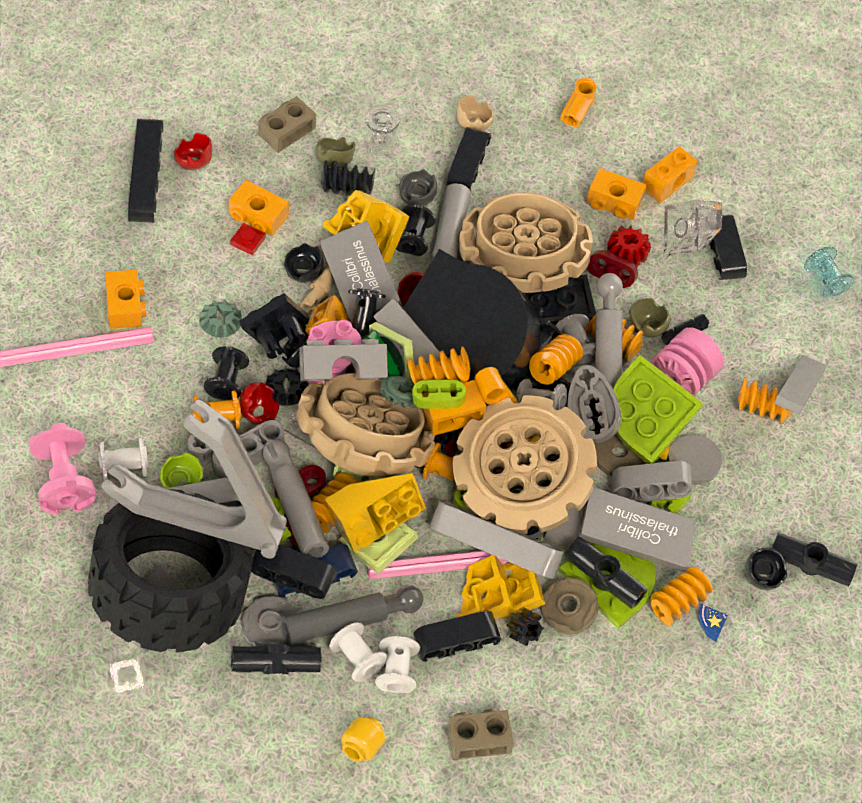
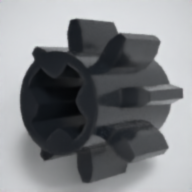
(525, 626)

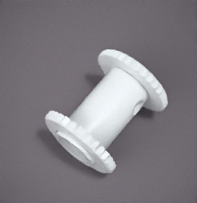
(130, 458)
(358, 652)
(397, 664)

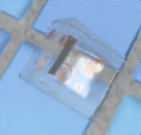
(126, 672)

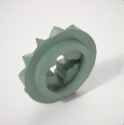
(213, 325)
(398, 391)

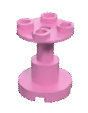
(332, 331)
(65, 486)

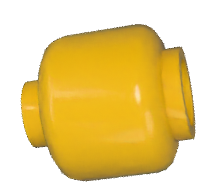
(363, 739)

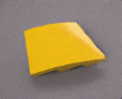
(384, 220)
(502, 592)

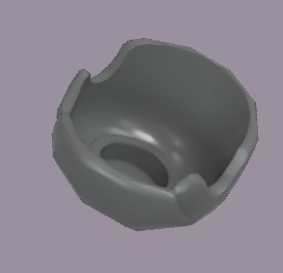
(420, 184)

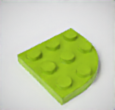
(652, 409)
(609, 605)

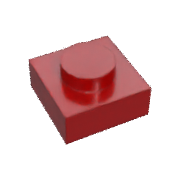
(248, 239)

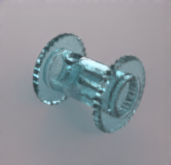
(829, 273)

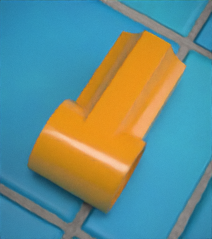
(579, 102)
(492, 386)

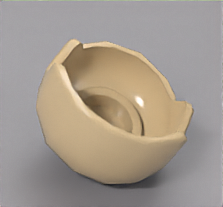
(470, 109)

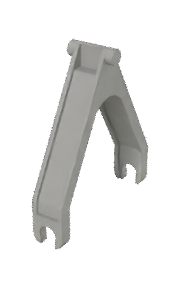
(251, 525)

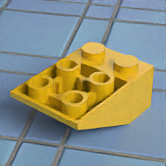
(374, 508)

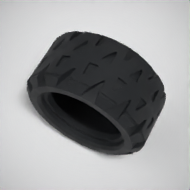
(159, 615)

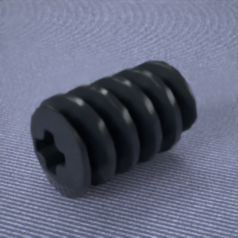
(347, 179)

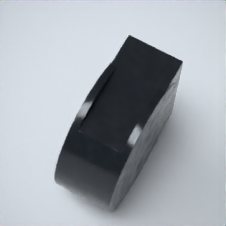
(476, 310)

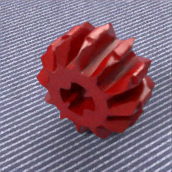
(629, 245)

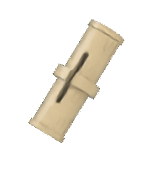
(319, 289)

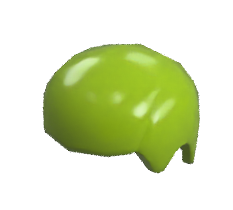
(181, 467)

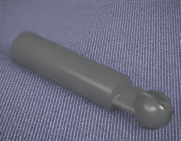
(362, 610)

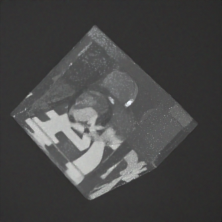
(690, 226)

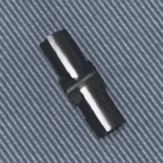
(827, 565)
(618, 583)
(276, 659)

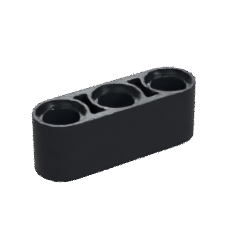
(468, 157)
(729, 251)
(295, 571)
(457, 634)

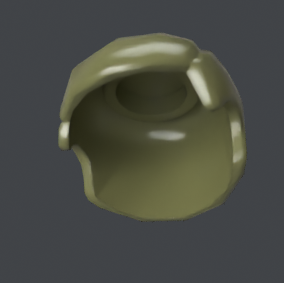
(335, 150)
(649, 317)

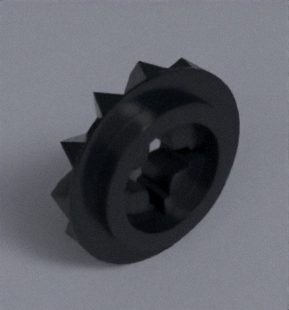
(296, 389)

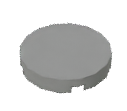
(700, 454)
(263, 629)

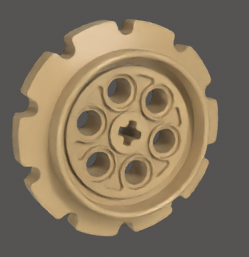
(527, 240)
(361, 429)
(559, 433)

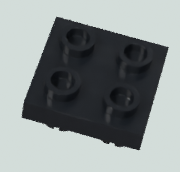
(274, 323)

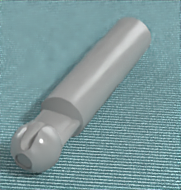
(451, 219)
(609, 330)
(295, 500)

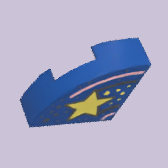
(711, 621)

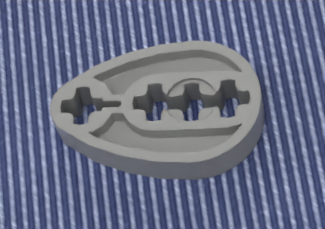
(608, 405)

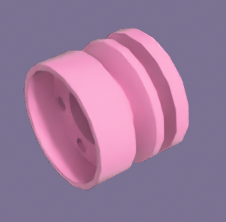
(690, 359)

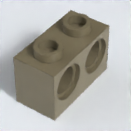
(287, 124)
(482, 741)

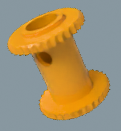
(227, 408)
(439, 464)

